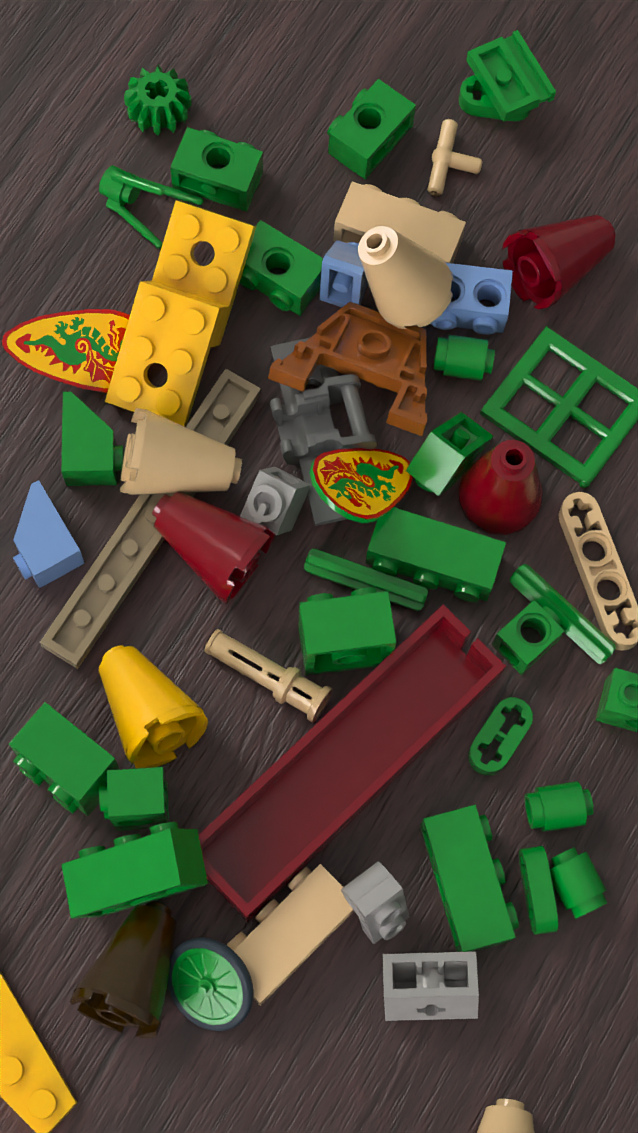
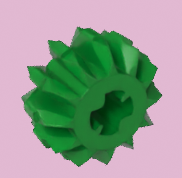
(157, 100)

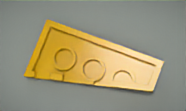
(27, 1072)

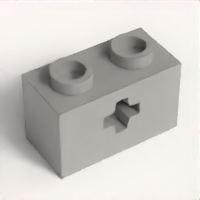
(430, 986)

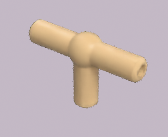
(444, 157)

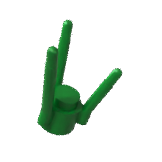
(125, 187)

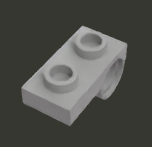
(377, 902)

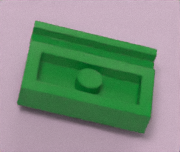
(510, 75)

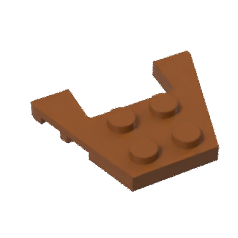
(367, 346)

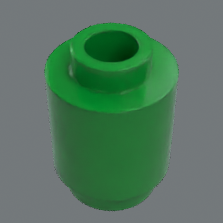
(463, 357)
(558, 806)
(577, 882)

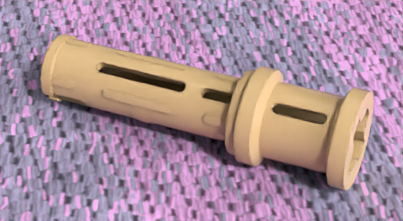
(285, 690)

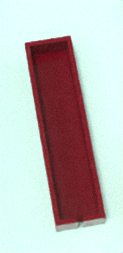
(345, 762)

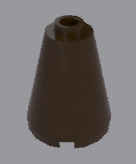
(131, 973)

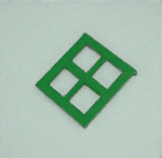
(566, 407)

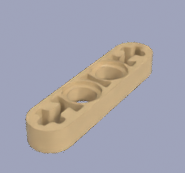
(595, 571)

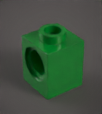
(519, 651)

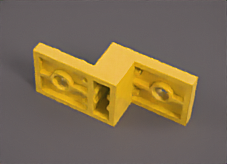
(180, 313)

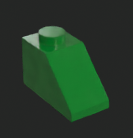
(87, 446)
(448, 453)

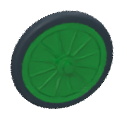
(210, 984)

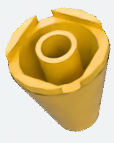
(148, 708)

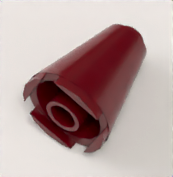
(556, 257)
(502, 489)
(212, 541)

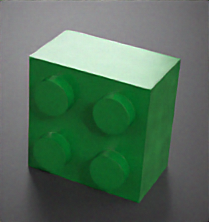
(345, 631)
(63, 757)

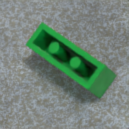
(435, 554)
(134, 871)
(469, 879)

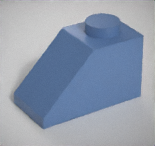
(342, 275)
(44, 540)

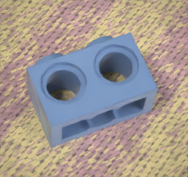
(470, 287)

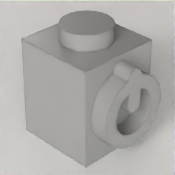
(275, 500)

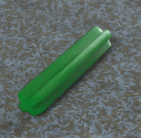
(359, 576)
(573, 622)

